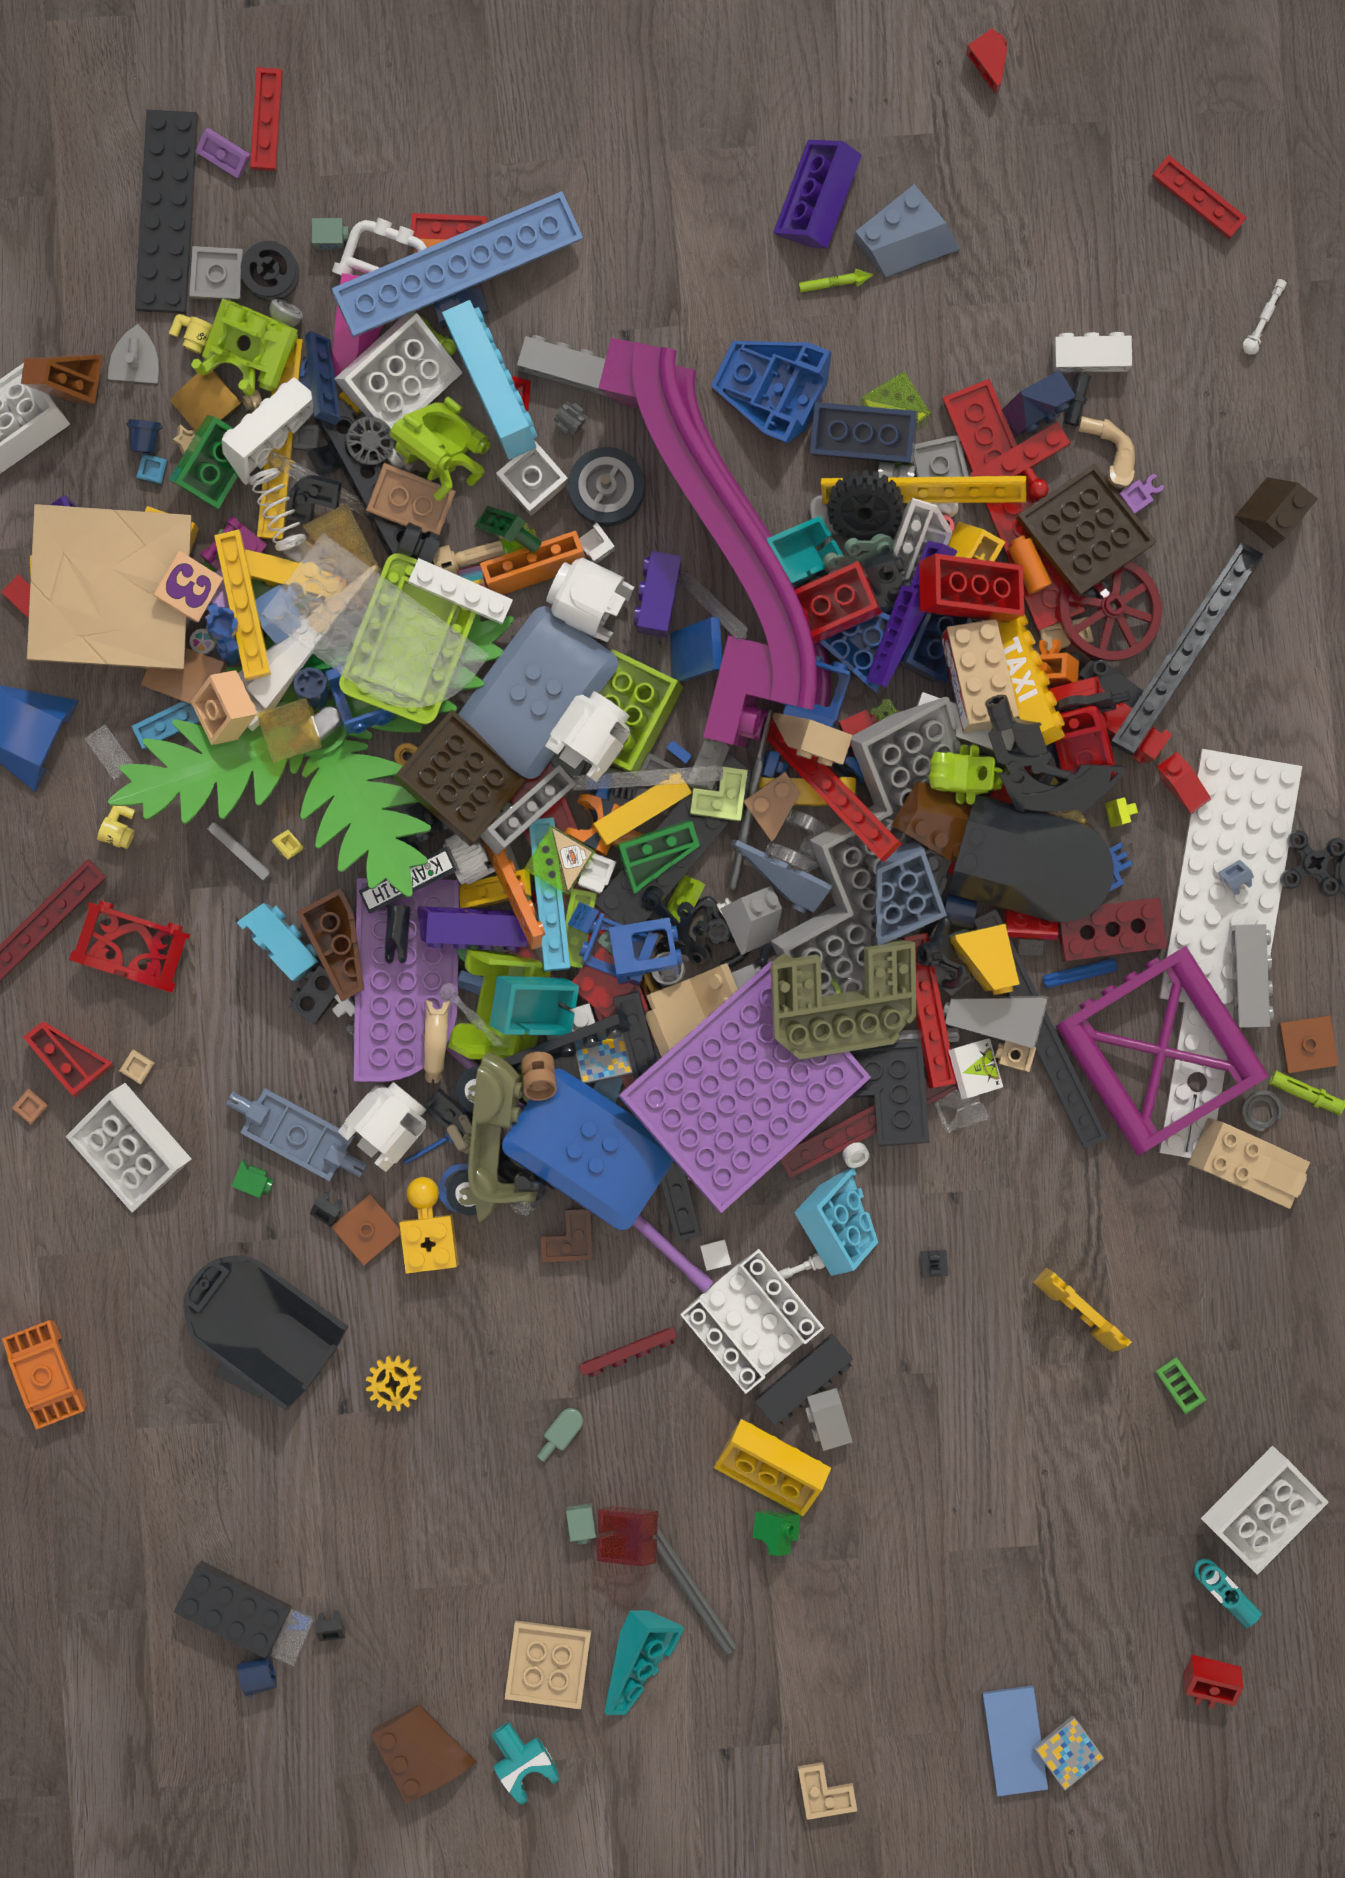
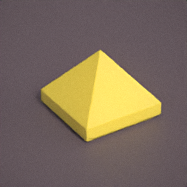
(287, 845)

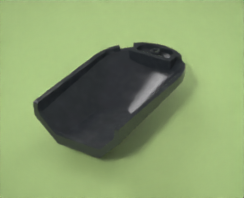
(1031, 862)
(261, 1326)

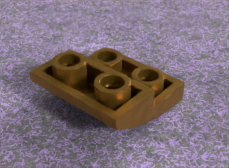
(205, 396)

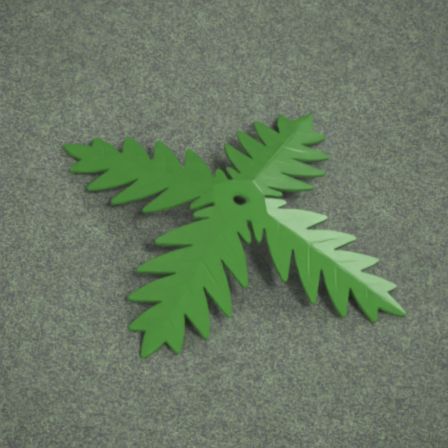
(339, 776)

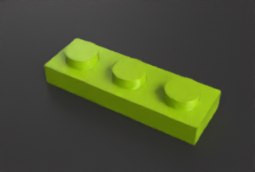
(575, 937)

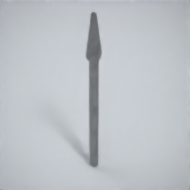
(748, 816)

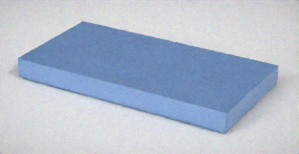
(1012, 1735)

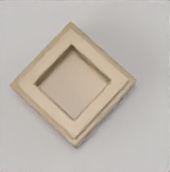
(137, 1067)

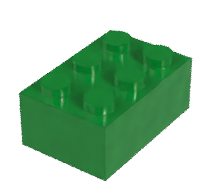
(204, 467)

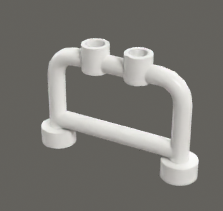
(382, 228)

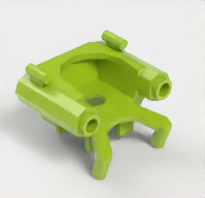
(268, 349)
(438, 426)

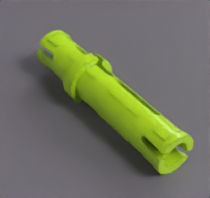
(1316, 1096)

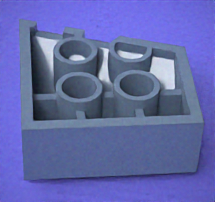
(905, 893)

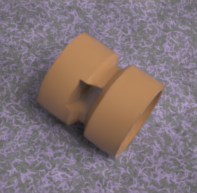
(538, 1076)

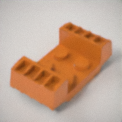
(43, 1374)

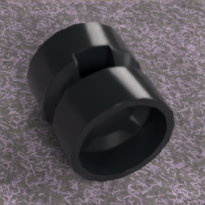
(419, 544)

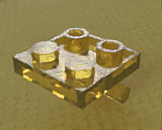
(290, 730)

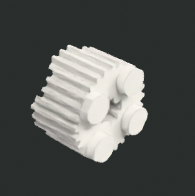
(470, 860)

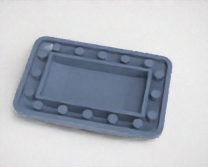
(534, 687)

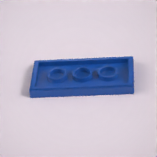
(696, 650)

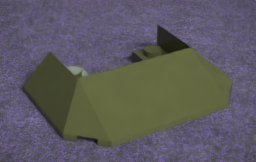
(847, 1021)

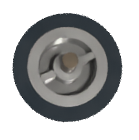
(606, 486)

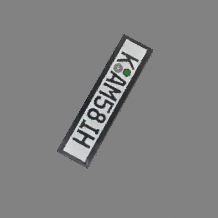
(439, 866)

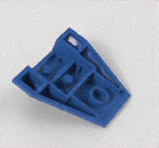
(774, 384)

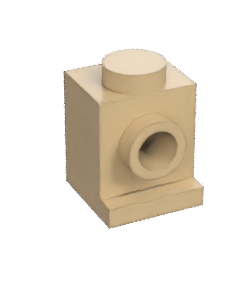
(1024, 1061)

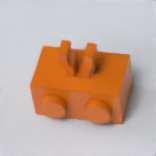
(1059, 667)

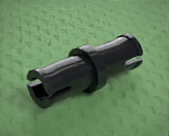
(1076, 404)

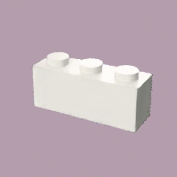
(1092, 353)

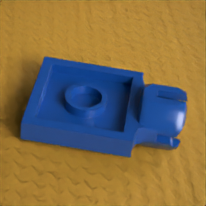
(223, 626)

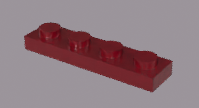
(618, 1356)

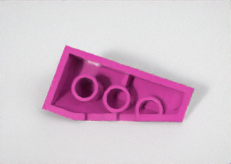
(345, 346)

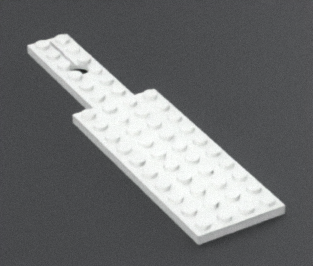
(1245, 822)

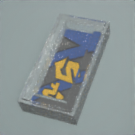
(292, 1636)

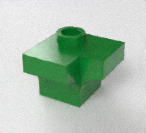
(776, 1530)

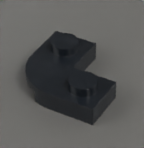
(312, 491)

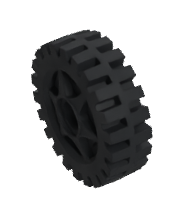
(865, 506)

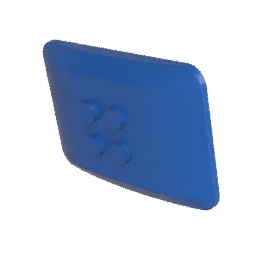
(589, 1151)

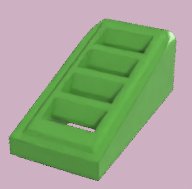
(1179, 1399)

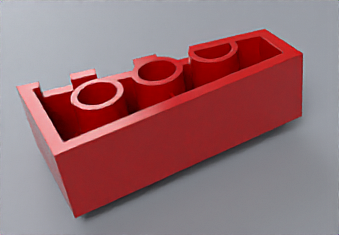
(1151, 745)

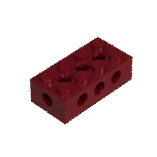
(1124, 941)

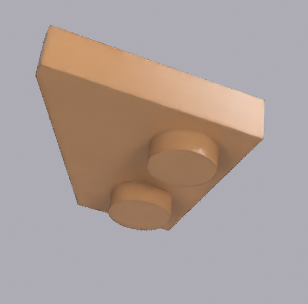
(773, 803)

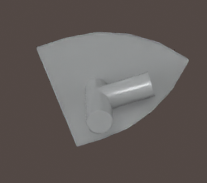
(134, 358)

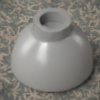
(285, 312)

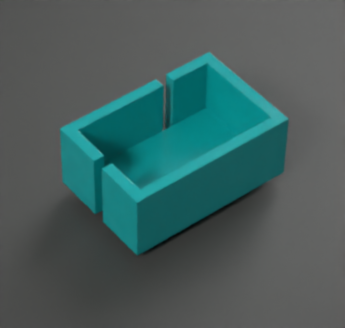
(798, 551)
(533, 1005)

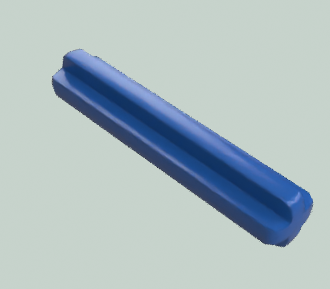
(1080, 973)

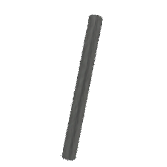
(694, 1594)

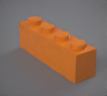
(525, 568)

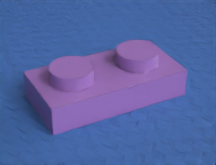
(222, 153)

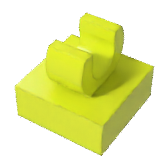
(1119, 812)

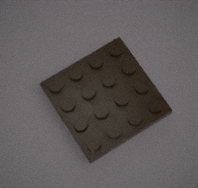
(1086, 530)
(459, 778)

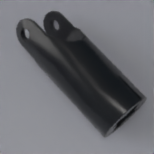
(397, 932)

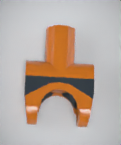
(598, 809)

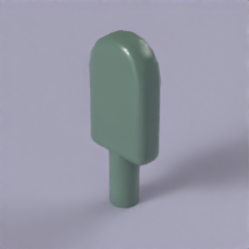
(561, 1432)

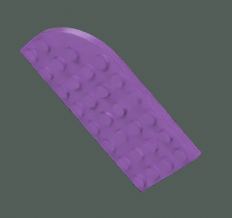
(392, 1006)

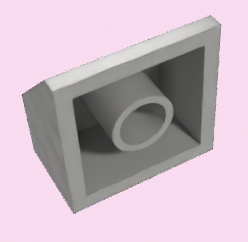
(753, 919)

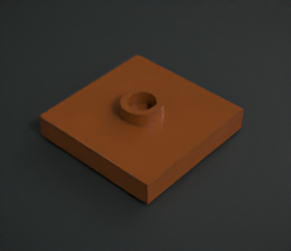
(1308, 1044)
(367, 1229)

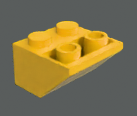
(975, 543)

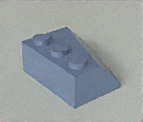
(905, 234)

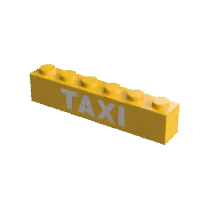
(1028, 681)

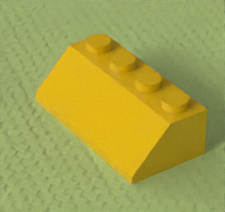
(772, 1467)

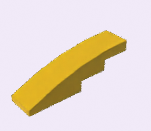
(269, 568)

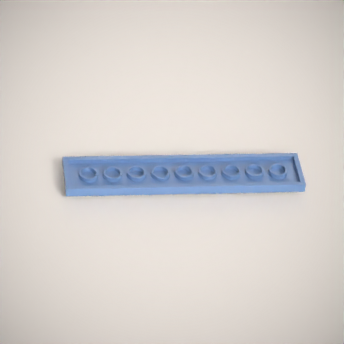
(457, 264)

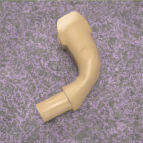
(1122, 471)
(435, 1040)

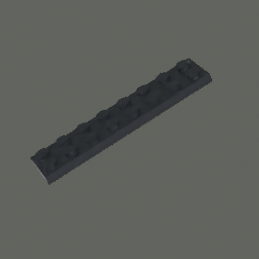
(166, 211)
(627, 907)

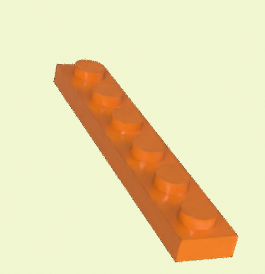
(515, 893)

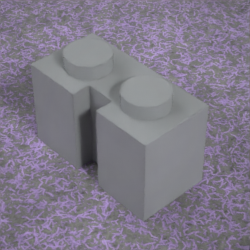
(829, 1419)

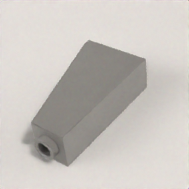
(1001, 1017)

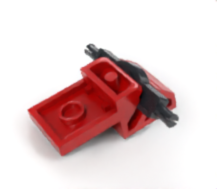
(1085, 721)

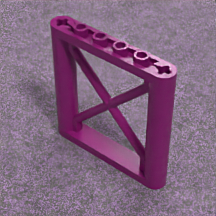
(1185, 974)

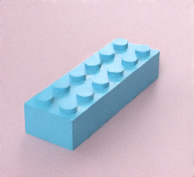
(491, 379)

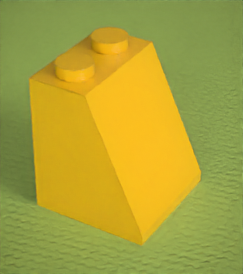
(988, 958)

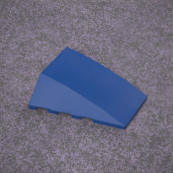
(29, 729)

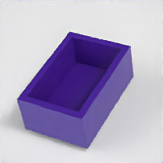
(657, 594)

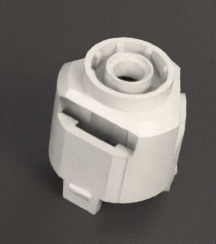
(587, 595)
(590, 731)
(387, 1122)

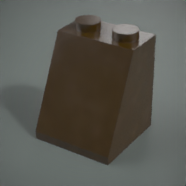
(1275, 509)

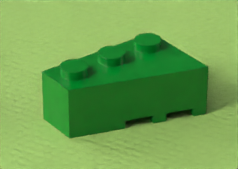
(655, 852)

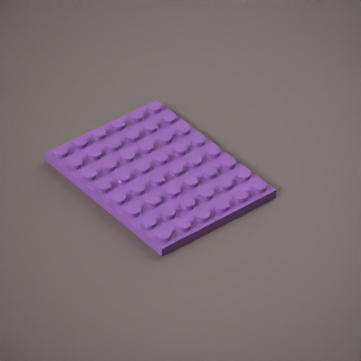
(735, 1097)

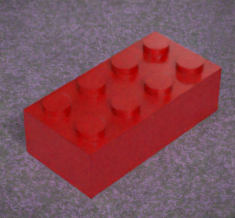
(971, 588)
(838, 601)

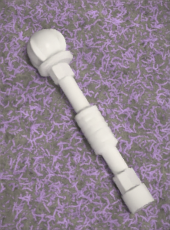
(1252, 342)
(814, 1262)

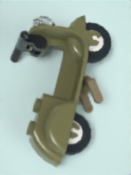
(493, 1097)

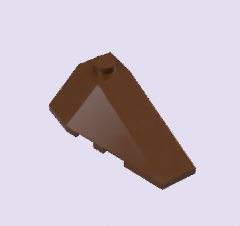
(334, 936)

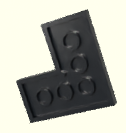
(898, 1091)

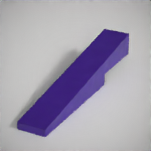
(902, 623)

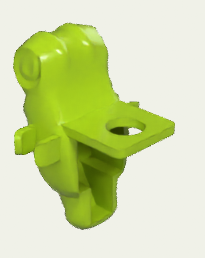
(964, 773)

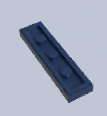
(322, 378)

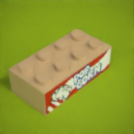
(977, 671)

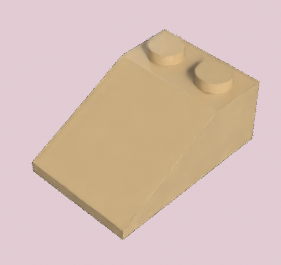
(813, 739)

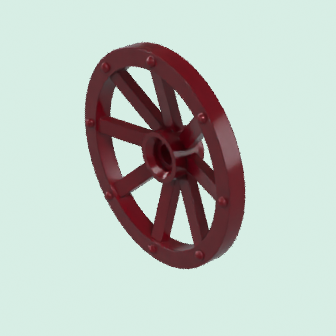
(1106, 612)

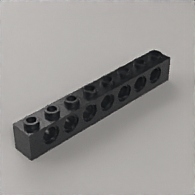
(351, 468)

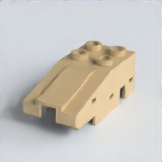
(1249, 1163)

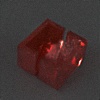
(632, 1536)

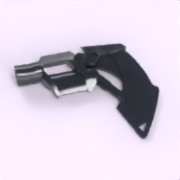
(1076, 792)

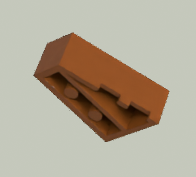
(65, 377)

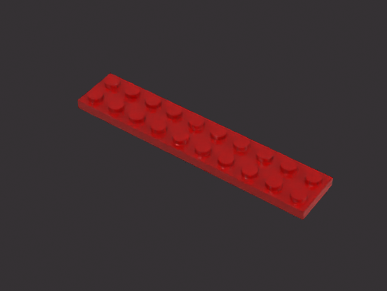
(985, 436)

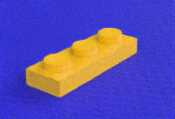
(489, 891)

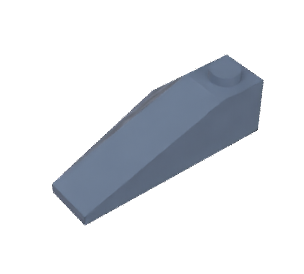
(793, 885)

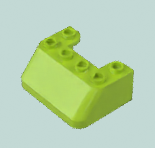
(489, 963)

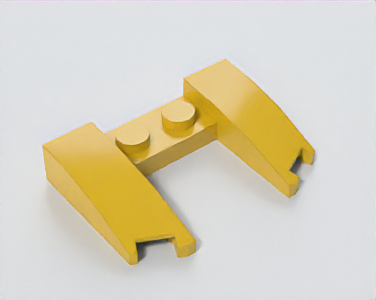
(1104, 1331)

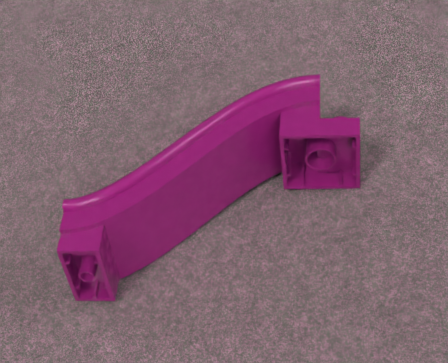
(749, 670)

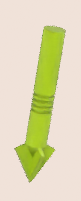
(857, 277)

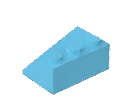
(282, 940)
(838, 1223)

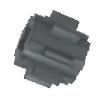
(570, 418)

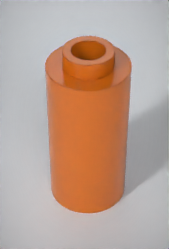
(1034, 573)

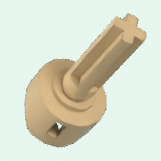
(467, 556)

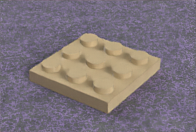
(547, 1664)

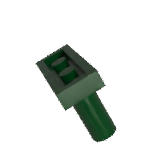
(506, 527)

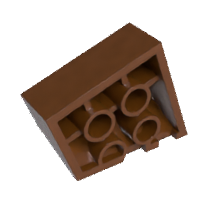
(934, 820)
(419, 1753)

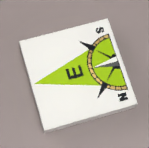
(975, 1068)

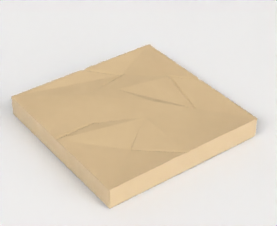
(97, 587)

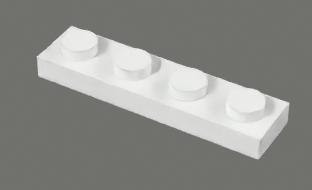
(460, 591)

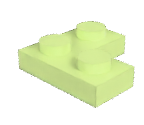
(726, 802)

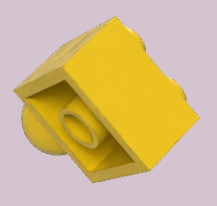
(423, 1194)

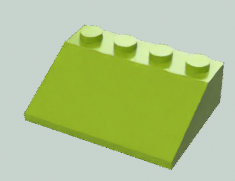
(647, 699)

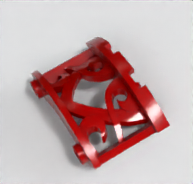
(97, 957)

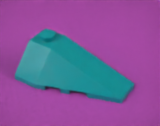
(639, 1650)

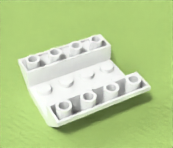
(751, 1320)

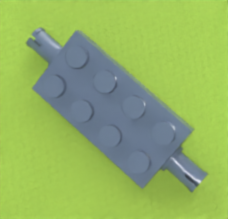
(296, 1134)

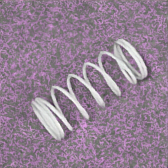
(296, 539)

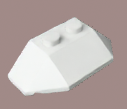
(919, 523)

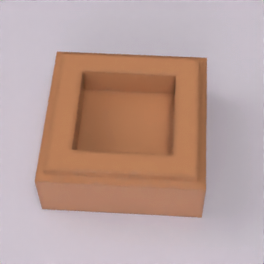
(30, 1106)

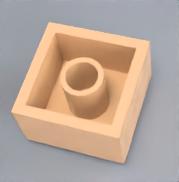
(224, 707)

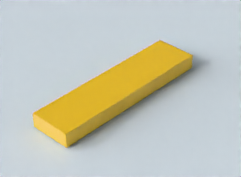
(639, 810)

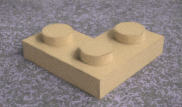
(824, 1800)

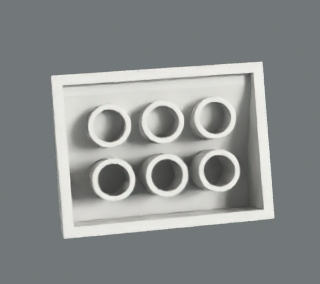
(399, 372)
(26, 419)
(128, 1147)
(1265, 1510)

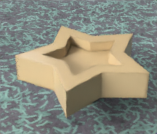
(183, 438)

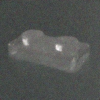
(108, 751)

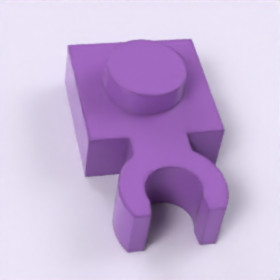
(1139, 494)

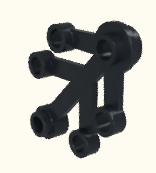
(698, 950)

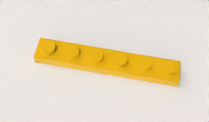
(243, 604)

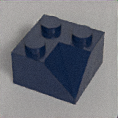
(1039, 403)

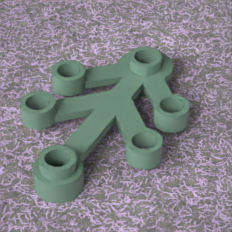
(878, 544)

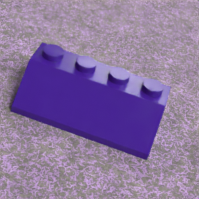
(817, 193)
(470, 927)

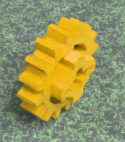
(382, 1385)

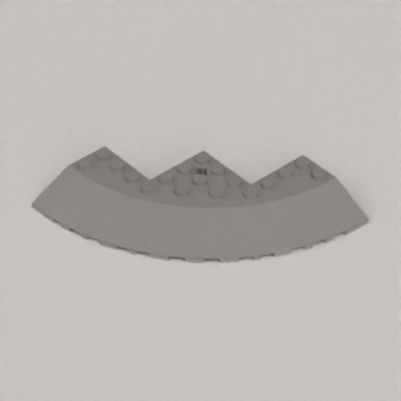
(892, 760)

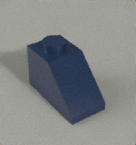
(473, 294)

